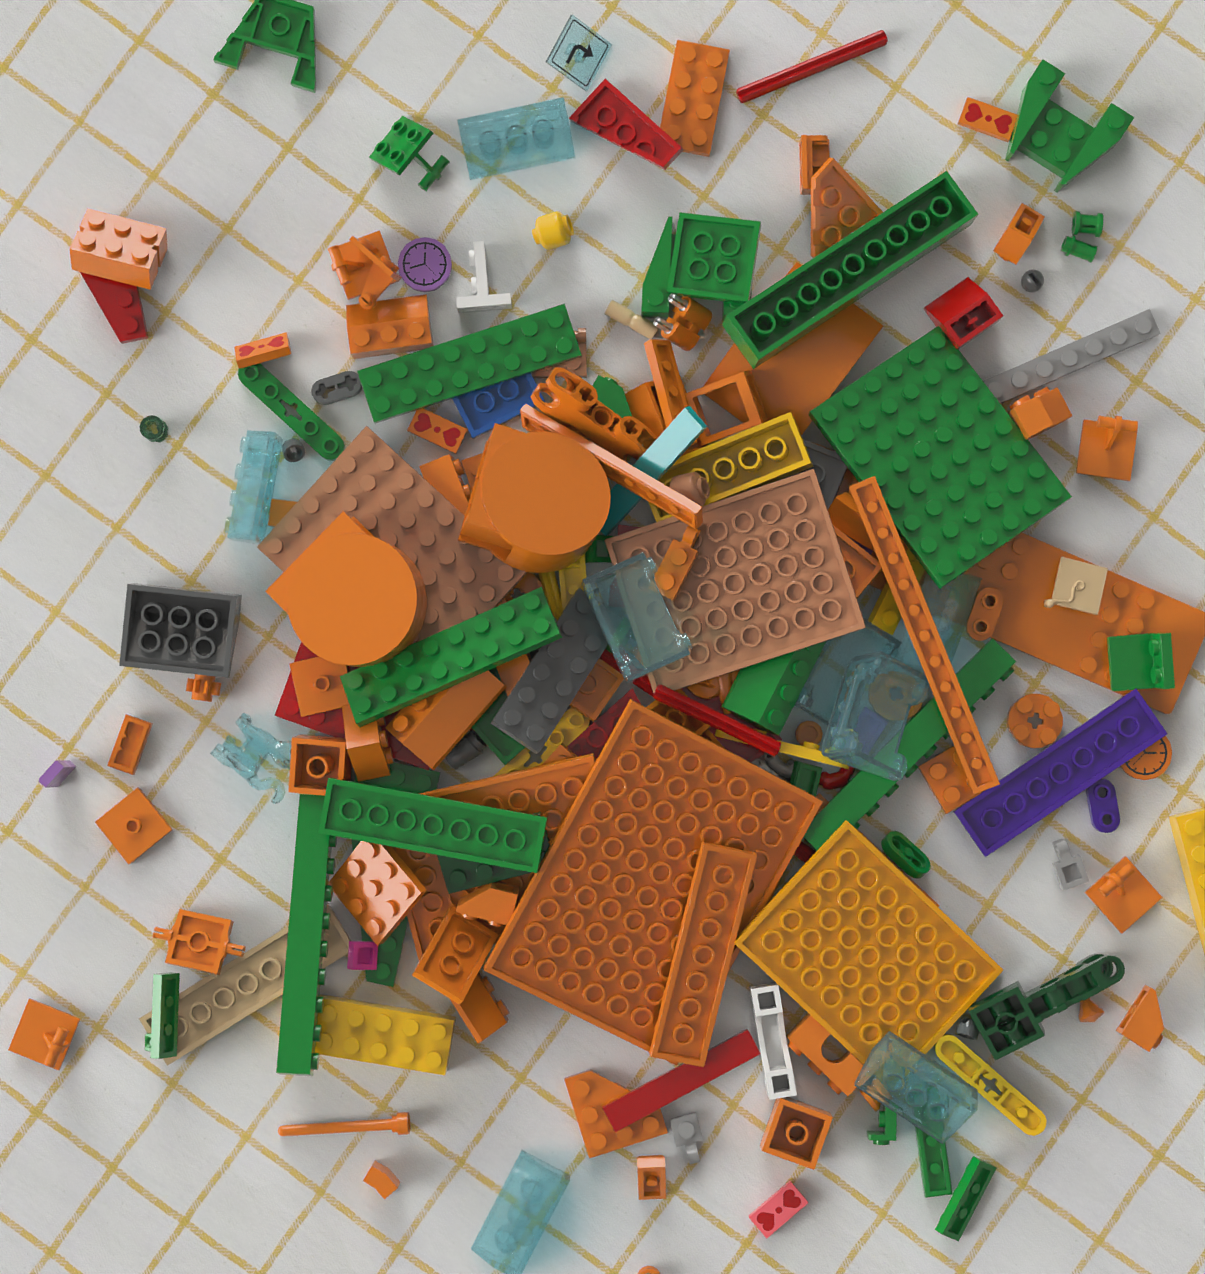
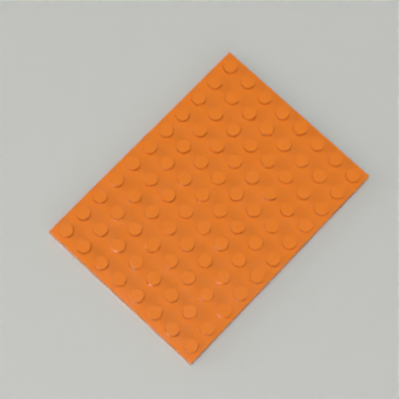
(619, 872)

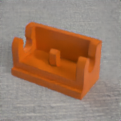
(812, 155)

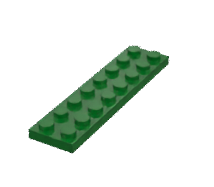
(469, 363)
(451, 657)
(433, 825)

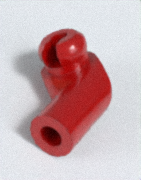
(836, 779)

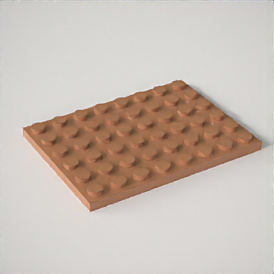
(407, 513)
(761, 583)

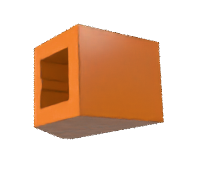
(490, 902)

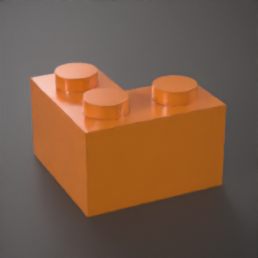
(1039, 413)
(367, 747)

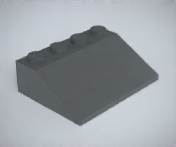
(179, 630)

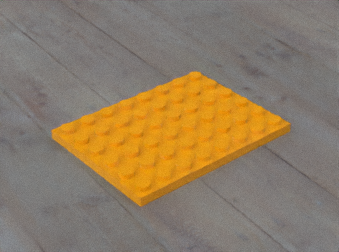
(866, 949)

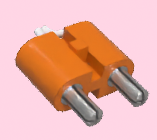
(686, 323)

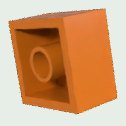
(315, 761)
(796, 1131)

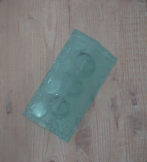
(516, 138)
(254, 487)
(950, 612)
(917, 1088)
(520, 1214)

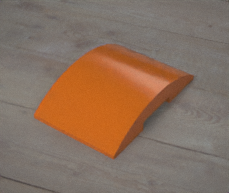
(802, 372)

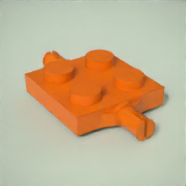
(199, 942)

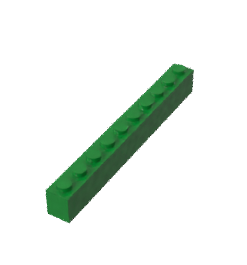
(918, 740)
(306, 942)

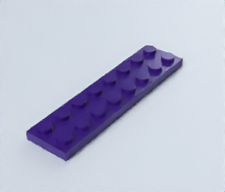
(1060, 772)

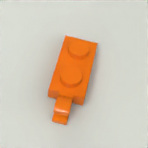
(677, 564)

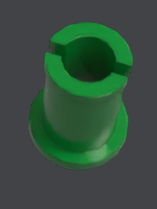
(1078, 248)

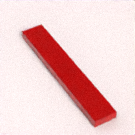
(680, 1081)

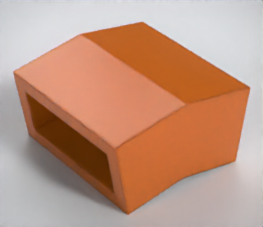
(382, 1179)

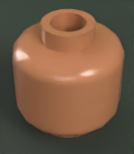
(691, 486)

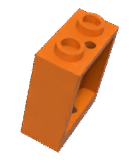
(750, 398)

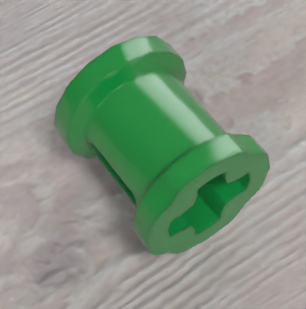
(1087, 224)

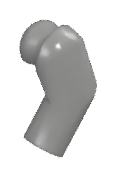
(778, 766)

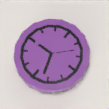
(424, 264)

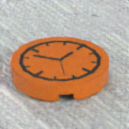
(1150, 762)

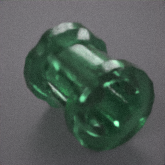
(147, 432)

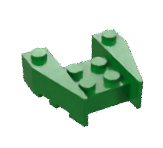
(1057, 136)
(655, 284)

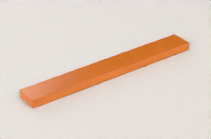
(621, 471)

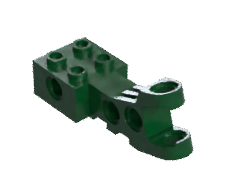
(1014, 1018)

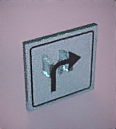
(578, 52)

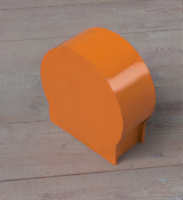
(536, 500)
(352, 596)

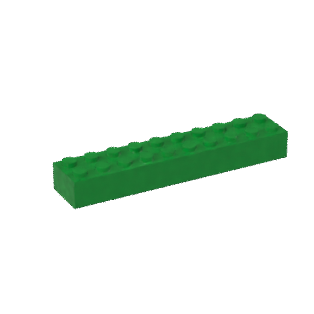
(849, 269)

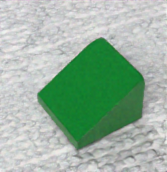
(598, 551)

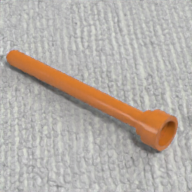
(398, 1123)

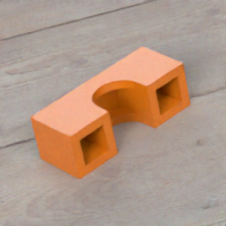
(808, 1038)

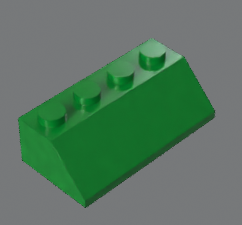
(770, 689)

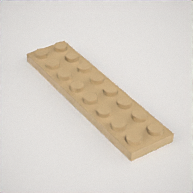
(241, 988)

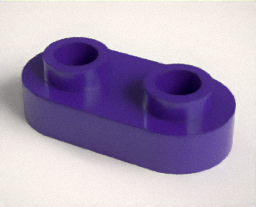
(1100, 806)

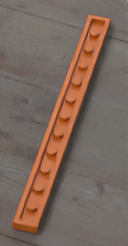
(924, 634)

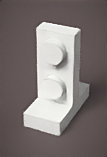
(480, 285)

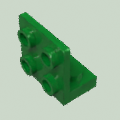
(1141, 661)

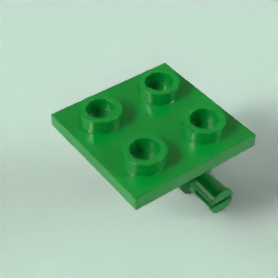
(402, 146)

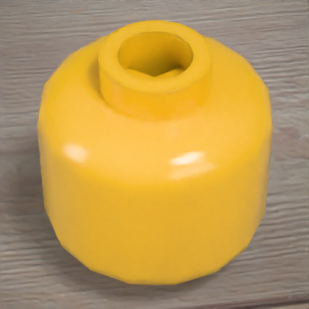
(553, 230)

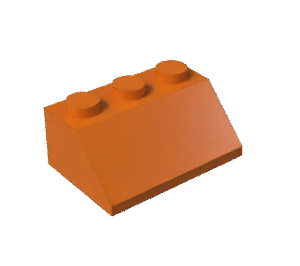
(389, 327)
(646, 408)
(481, 1010)

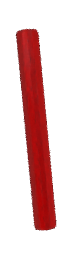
(717, 720)

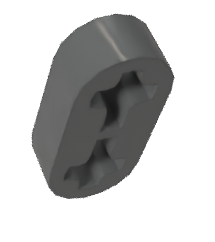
(335, 381)

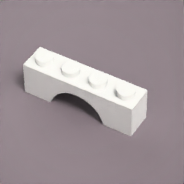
(772, 1040)

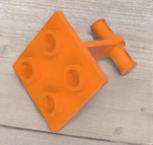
(353, 265)
(380, 275)
(1107, 448)
(1123, 894)
(44, 1034)

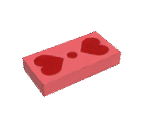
(778, 1209)

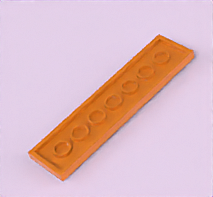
(703, 954)

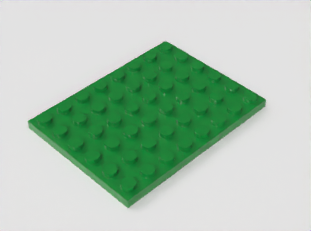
(942, 456)

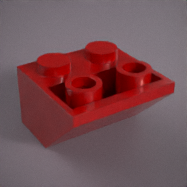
(963, 312)

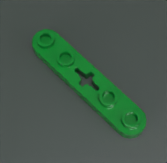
(310, 428)

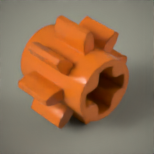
(203, 687)

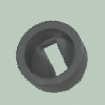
(1028, 283)
(295, 456)
(968, 1029)

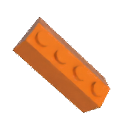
(440, 721)

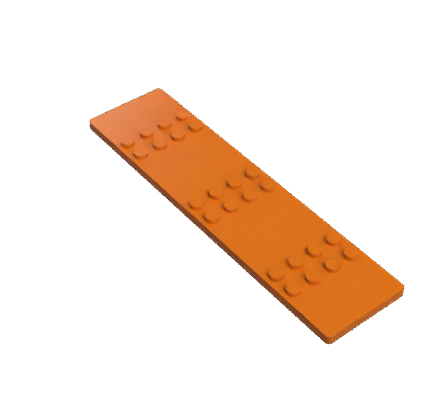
(1070, 638)

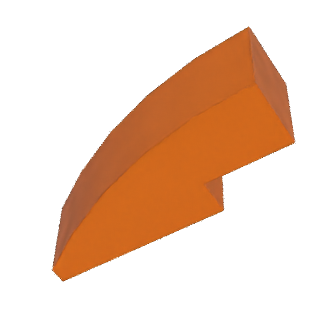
(847, 519)

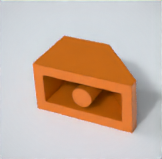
(1018, 234)
(1143, 1021)

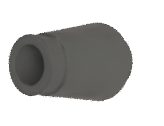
(466, 750)

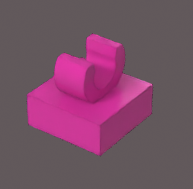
(362, 955)

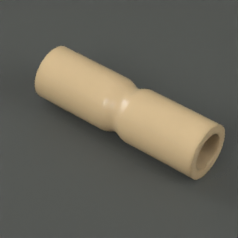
(629, 318)

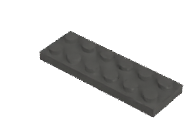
(553, 677)

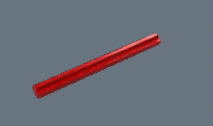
(811, 66)

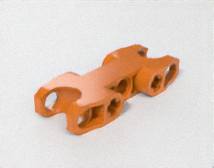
(579, 408)

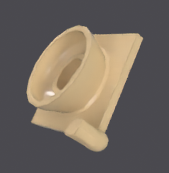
(1078, 586)

